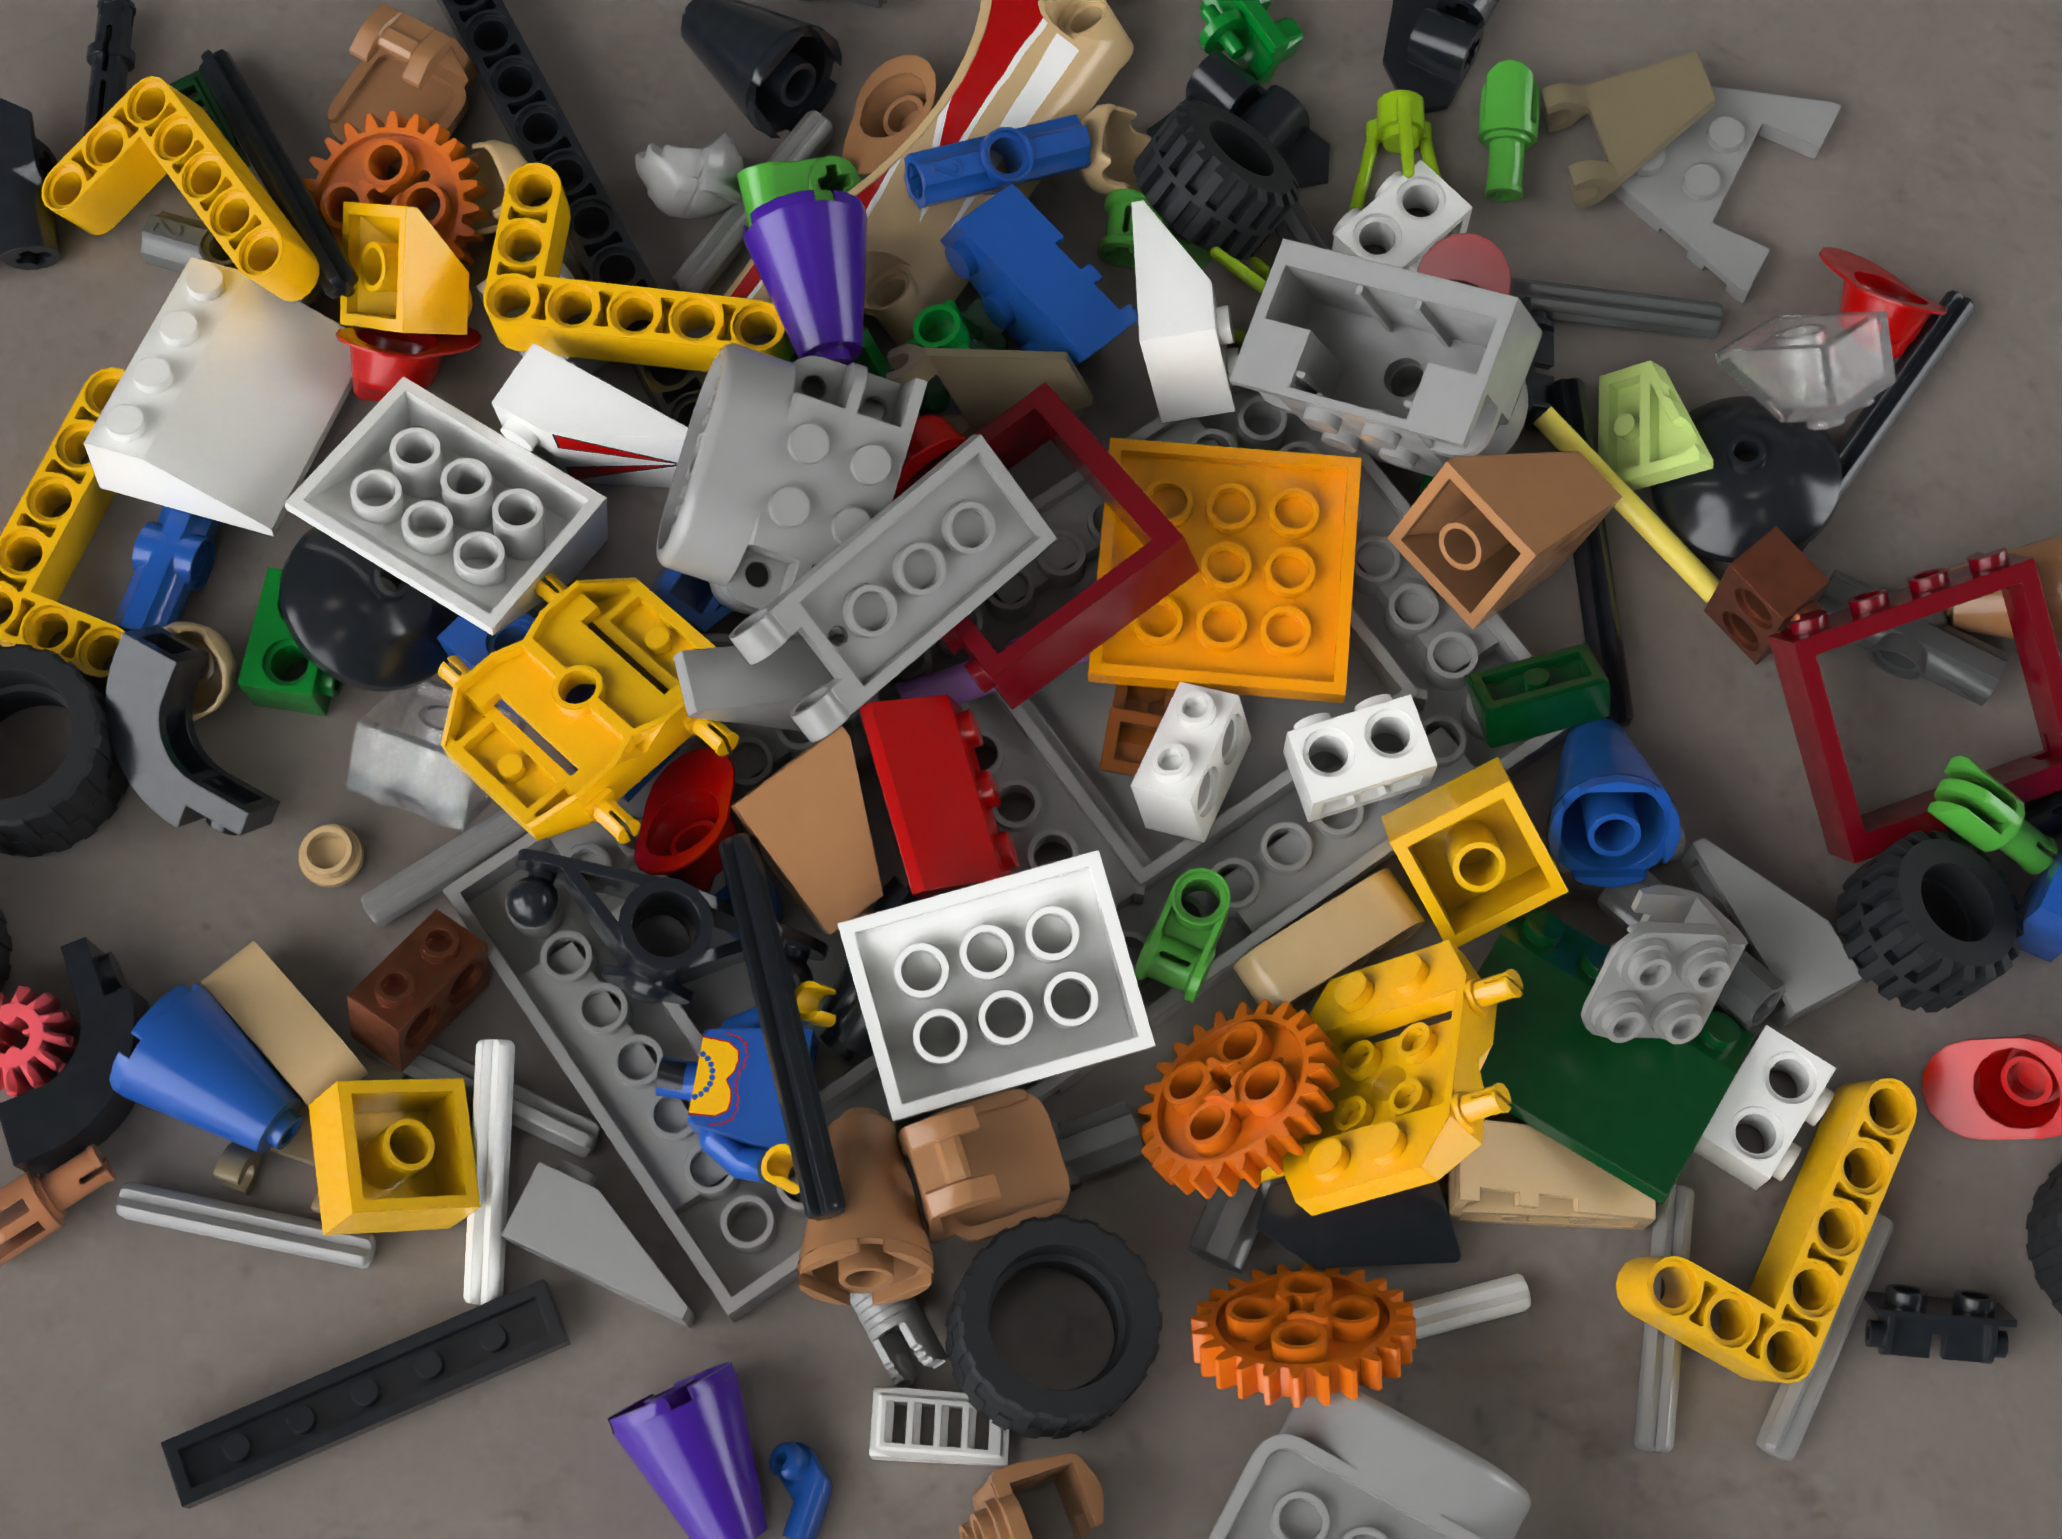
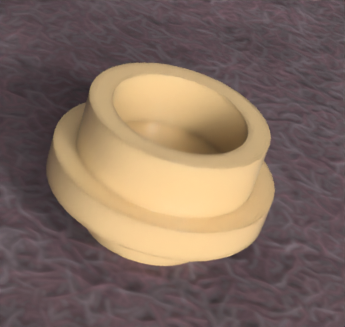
(331, 855)

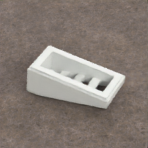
(915, 1399)

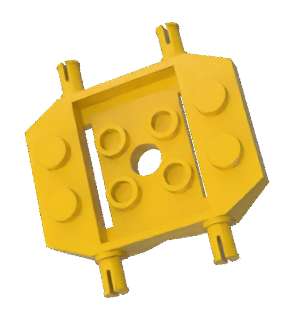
(609, 737)
(1409, 1101)

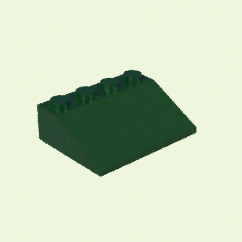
(1616, 1104)

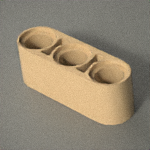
(1330, 942)
(282, 1023)

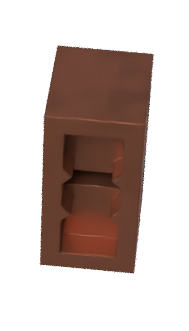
(1765, 593)
(418, 990)

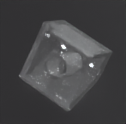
(1813, 365)
(402, 761)

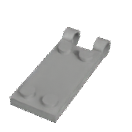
(902, 581)

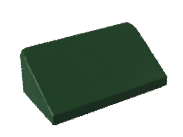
(1539, 695)

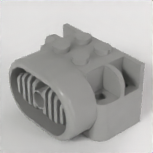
(1351, 337)
(781, 470)
(1368, 1476)

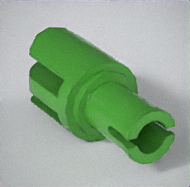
(1508, 127)
(1989, 816)

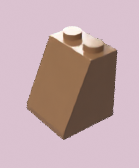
(1501, 526)
(816, 832)

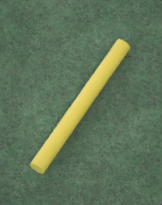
(1634, 509)

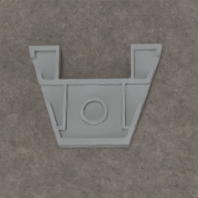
(1694, 173)

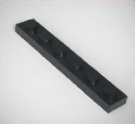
(364, 1394)

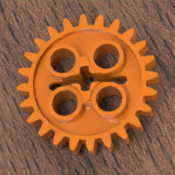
(361, 167)
(1238, 1098)
(1303, 1334)

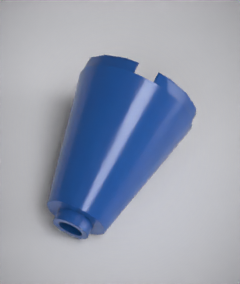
(1609, 809)
(207, 1073)

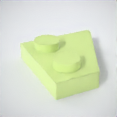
(1647, 428)

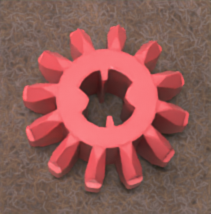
(47, 1034)

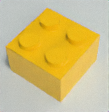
(1473, 854)
(393, 1155)

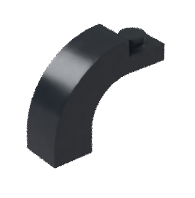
(156, 740)
(79, 1103)

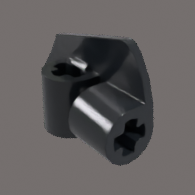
(1434, 46)
(1270, 111)
(26, 225)
(1379, 1232)

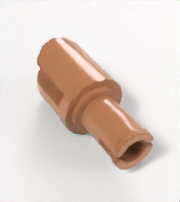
(37, 1204)

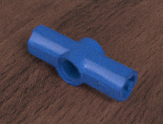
(966, 168)
(167, 564)

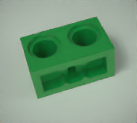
(272, 653)

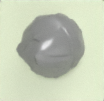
(692, 179)

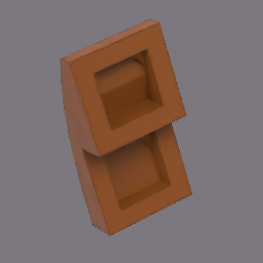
(1132, 726)

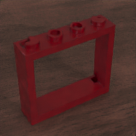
(1107, 603)
(1874, 611)

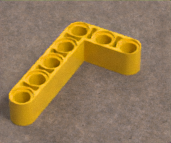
(163, 133)
(610, 305)
(60, 542)
(1793, 1251)

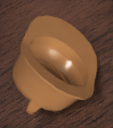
(889, 110)

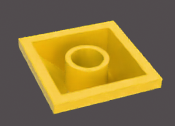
(404, 273)

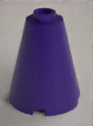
(814, 269)
(697, 1454)

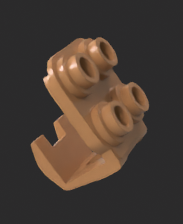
(404, 71)
(986, 1166)
(1000, 1513)

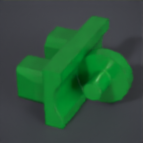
(1249, 35)

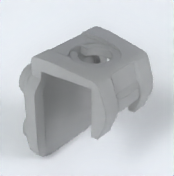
(1665, 970)

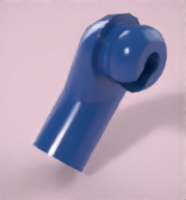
(806, 1484)

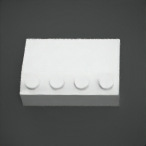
(223, 401)
(453, 507)
(996, 985)

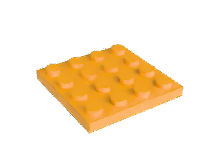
(1272, 577)

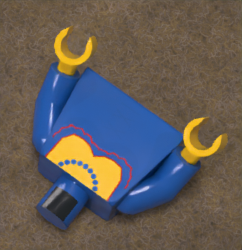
(735, 1094)

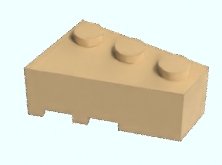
(1536, 1181)

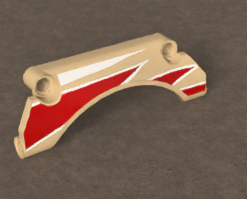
(1019, 70)

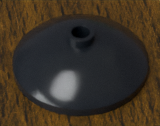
(1738, 502)
(356, 624)

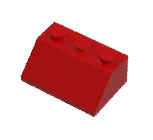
(937, 793)

